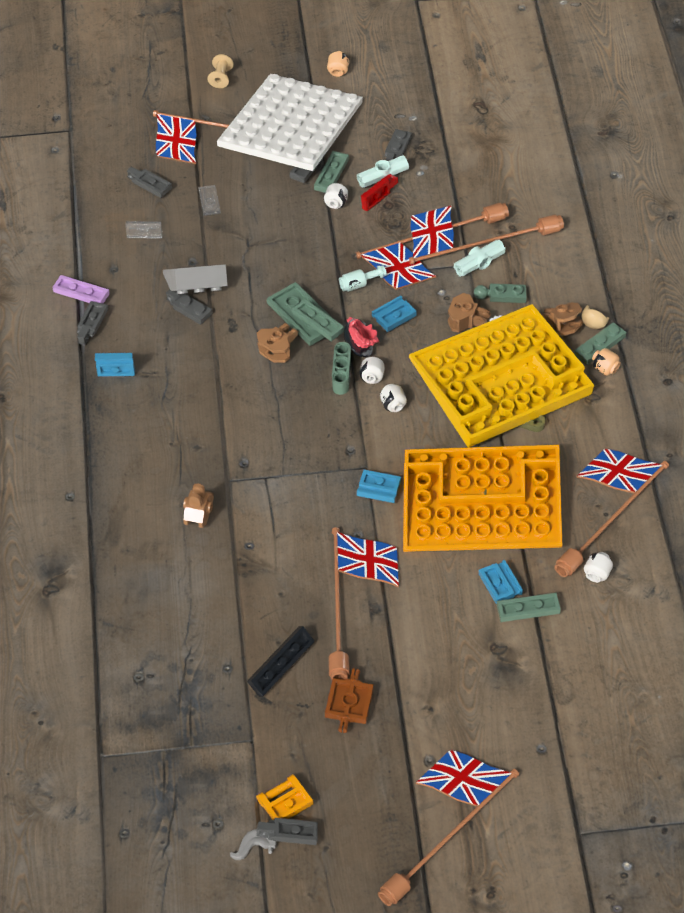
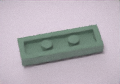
(331, 171)
(318, 320)
(604, 339)
(528, 607)

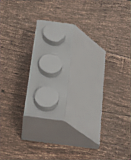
(196, 278)

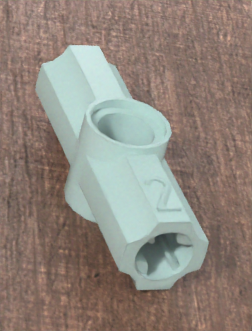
(382, 169)
(479, 258)

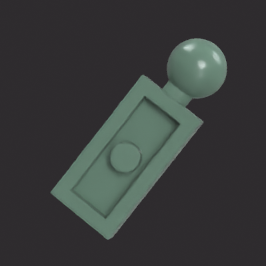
(502, 293)

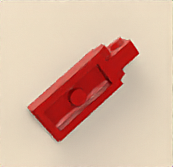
(378, 192)

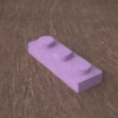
(80, 290)

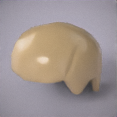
(593, 318)

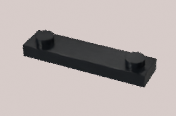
(280, 661)

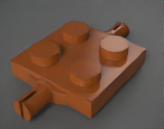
(349, 700)

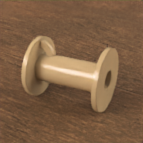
(222, 64)

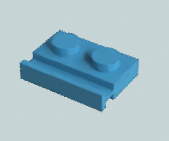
(394, 313)
(115, 364)
(378, 486)
(500, 581)

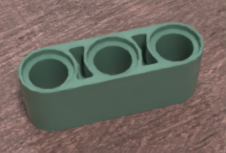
(341, 368)

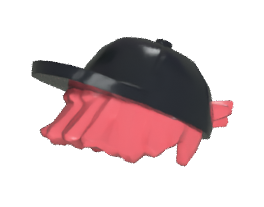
(360, 337)

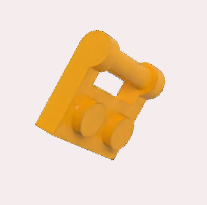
(289, 803)

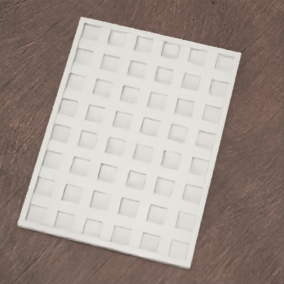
(290, 122)

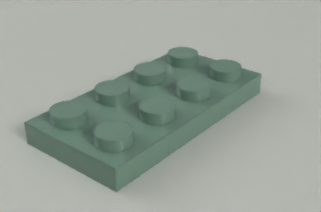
(282, 304)

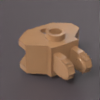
(466, 313)
(563, 317)
(276, 341)
(198, 506)

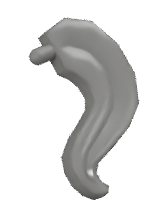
(251, 840)

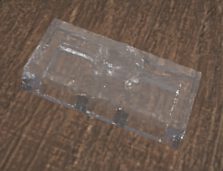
(209, 200)
(143, 229)

